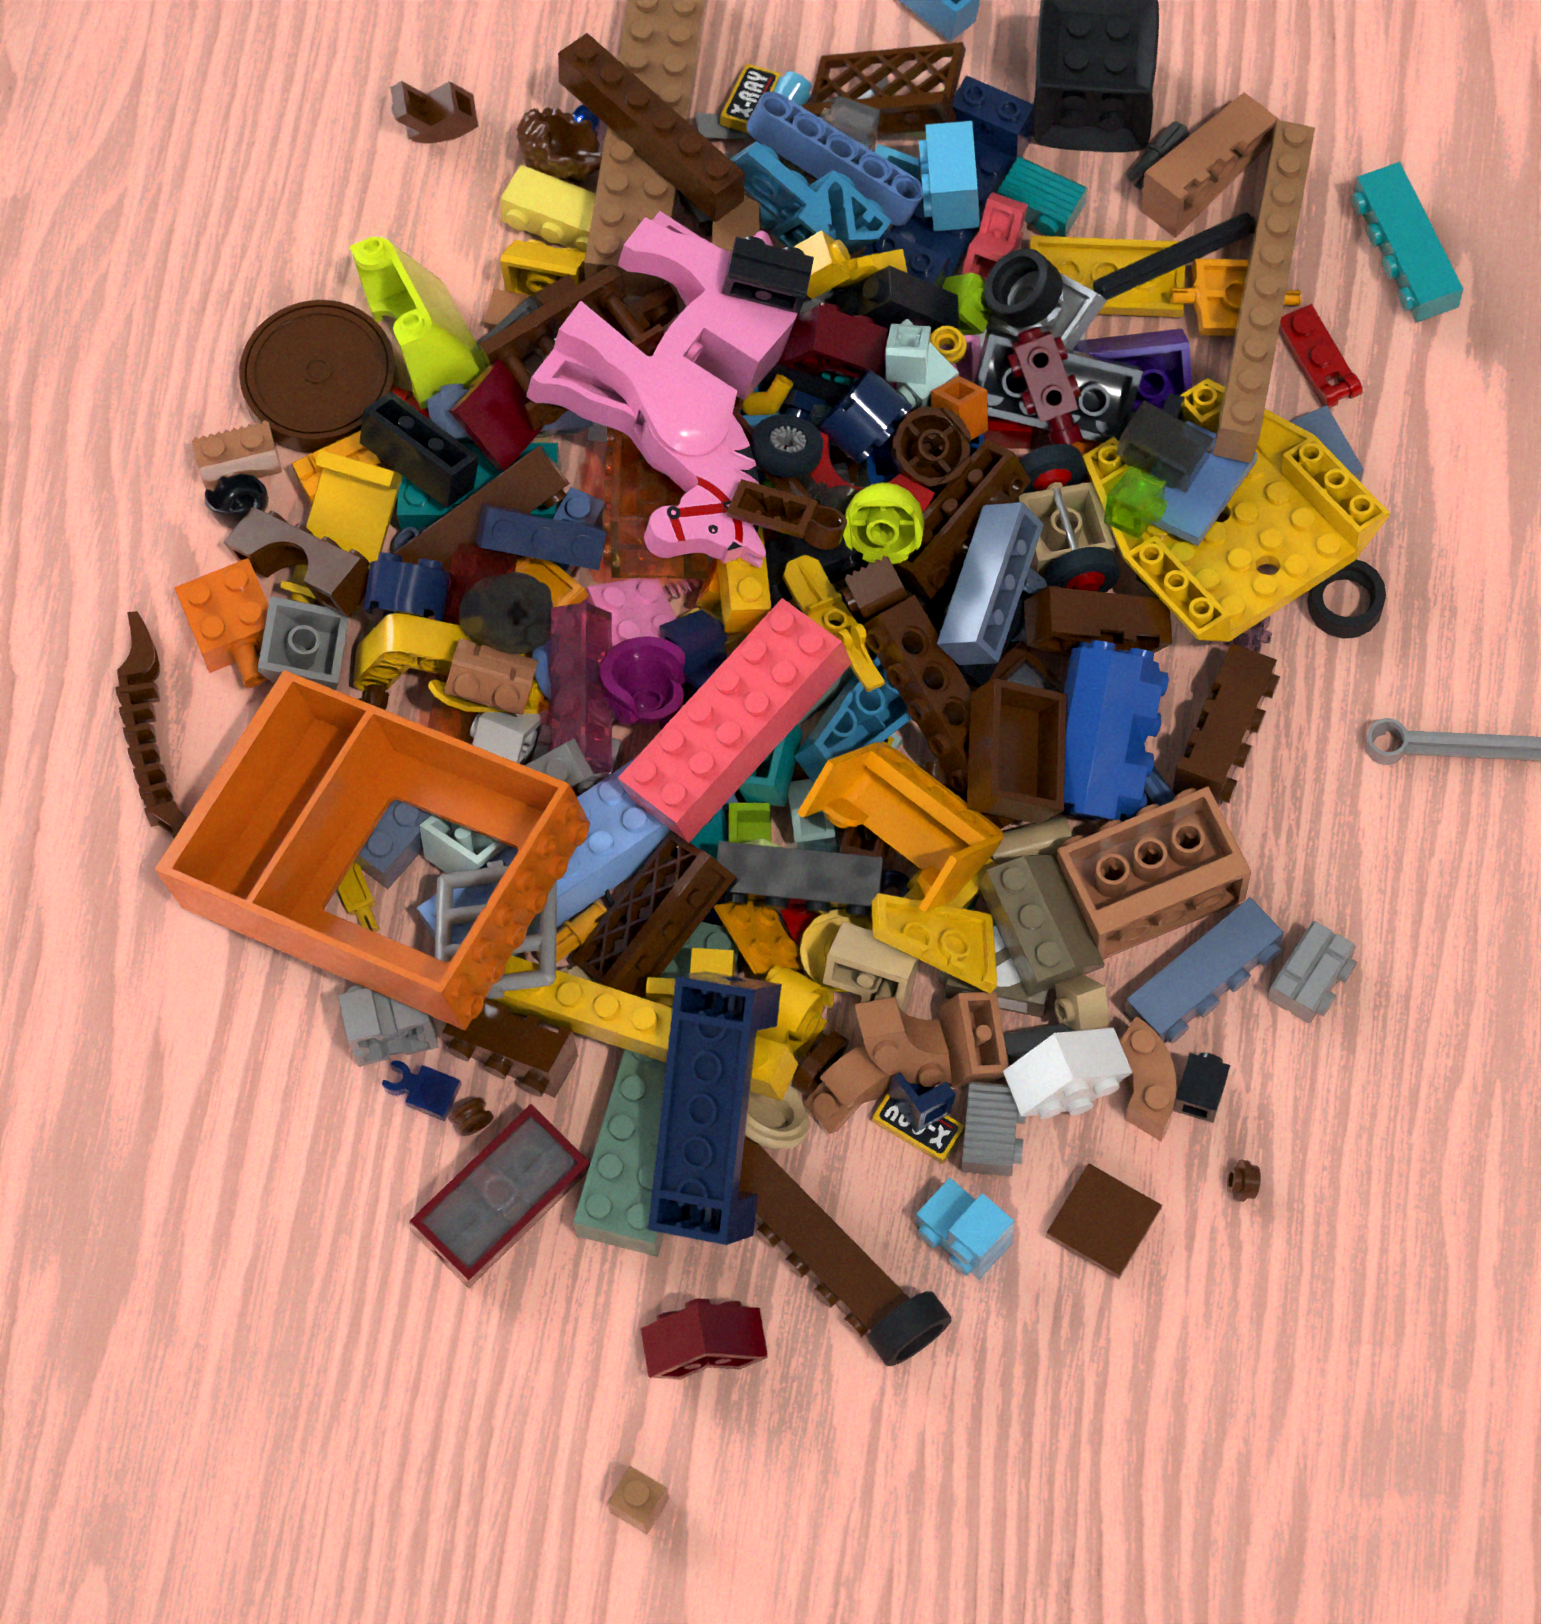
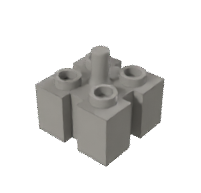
(383, 1026)

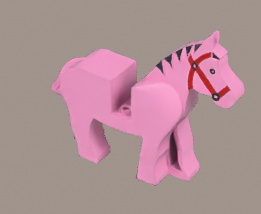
(684, 394)

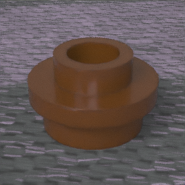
(1244, 1181)

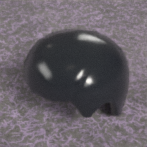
(235, 498)

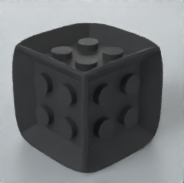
(1095, 74)

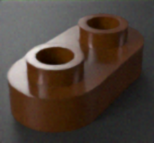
(822, 1055)

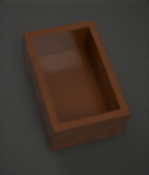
(1016, 751)

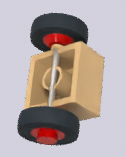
(1074, 541)

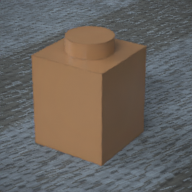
(638, 1500)

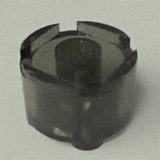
(527, 616)

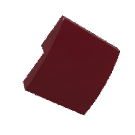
(496, 415)

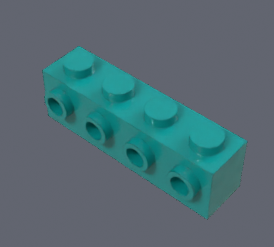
(1406, 242)

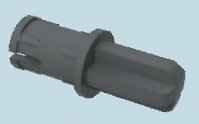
(1164, 144)

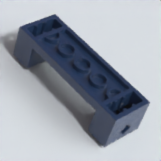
(939, 254)
(708, 1106)

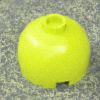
(884, 523)

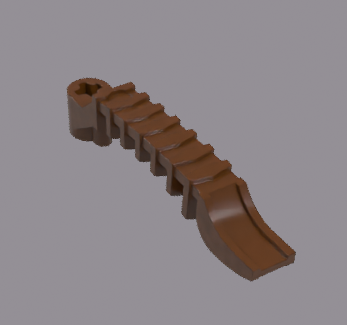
(135, 695)

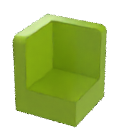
(749, 822)

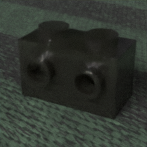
(1164, 447)

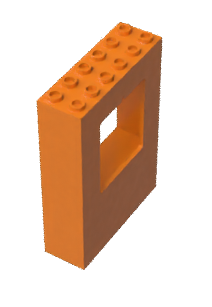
(305, 800)

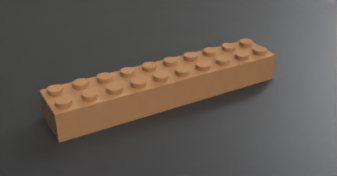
(663, 51)

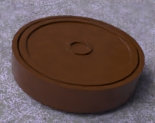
(315, 372)

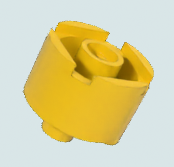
(799, 1010)

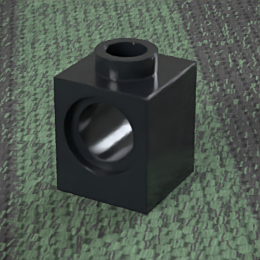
(1202, 1086)

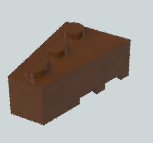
(1064, 617)

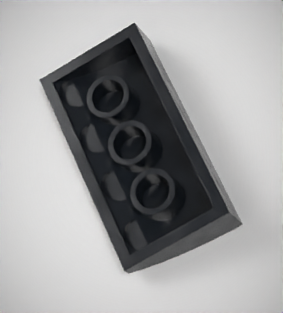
(1105, 387)

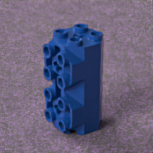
(1108, 719)

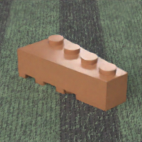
(1206, 163)

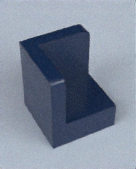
(920, 1103)

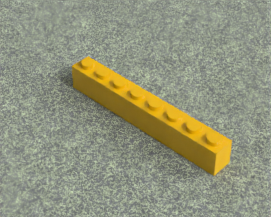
(630, 1023)

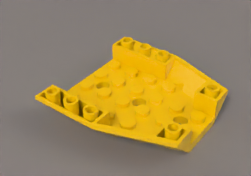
(1289, 512)

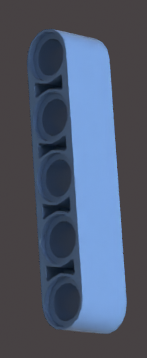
(823, 148)

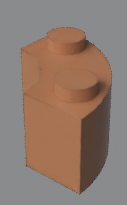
(904, 1043)
(1152, 1079)

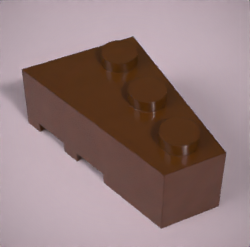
(515, 1048)

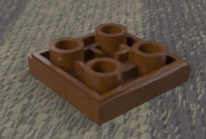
(1103, 1221)

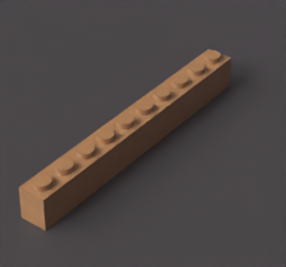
(1264, 292)

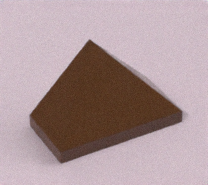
(772, 508)

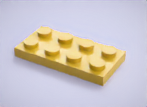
(1093, 258)

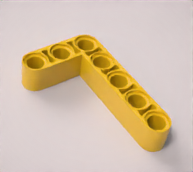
(406, 643)

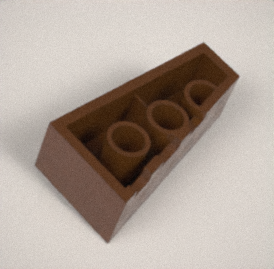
(1227, 723)

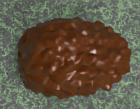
(558, 144)

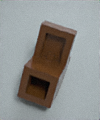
(434, 116)

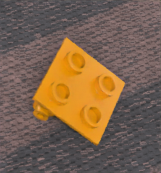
(759, 936)

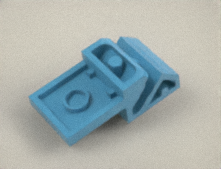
(806, 209)

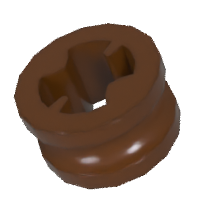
(472, 1116)

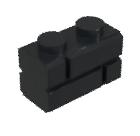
(767, 274)

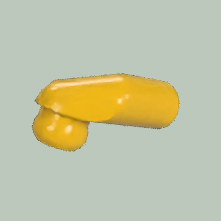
(769, 401)

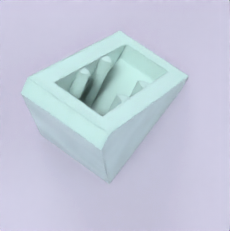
(907, 353)

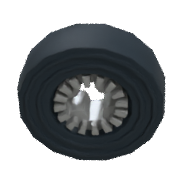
(781, 430)

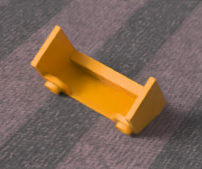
(909, 813)

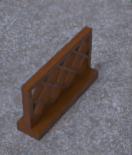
(898, 112)
(670, 922)

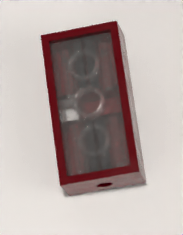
(499, 1196)

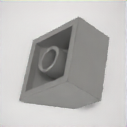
(303, 642)

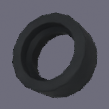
(1039, 302)
(1343, 626)
(909, 1328)

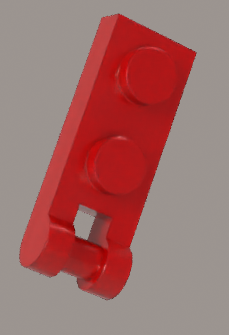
(1318, 356)

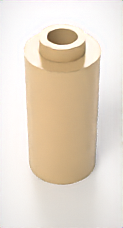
(1033, 840)

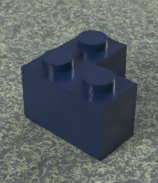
(703, 644)

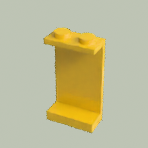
(351, 509)

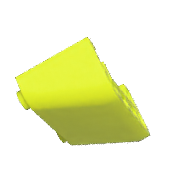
(427, 321)

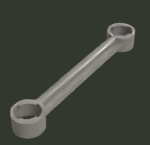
(1450, 744)

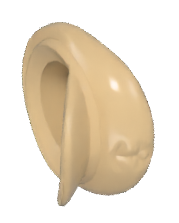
(777, 1122)

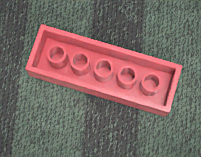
(735, 720)

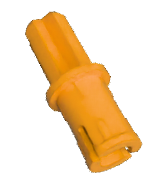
(578, 930)

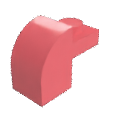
(997, 235)

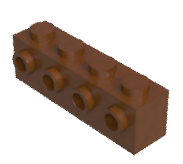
(951, 519)

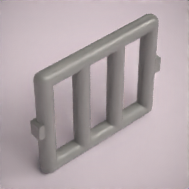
(448, 916)

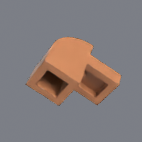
(846, 1087)

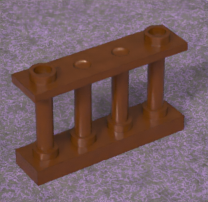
(541, 328)

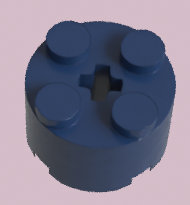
(864, 416)
(407, 587)

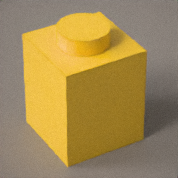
(829, 263)

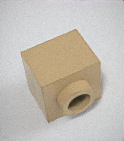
(1081, 1003)

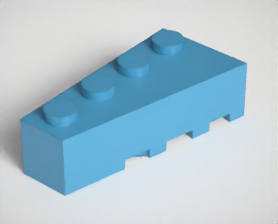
(853, 722)

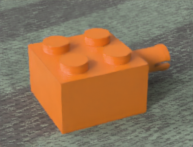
(227, 618)

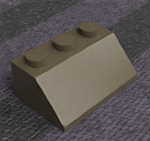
(1039, 921)

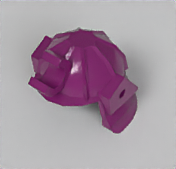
(644, 680)

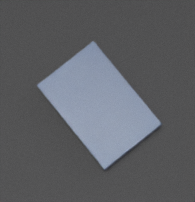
(1194, 512)

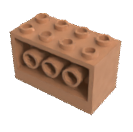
(1154, 871)

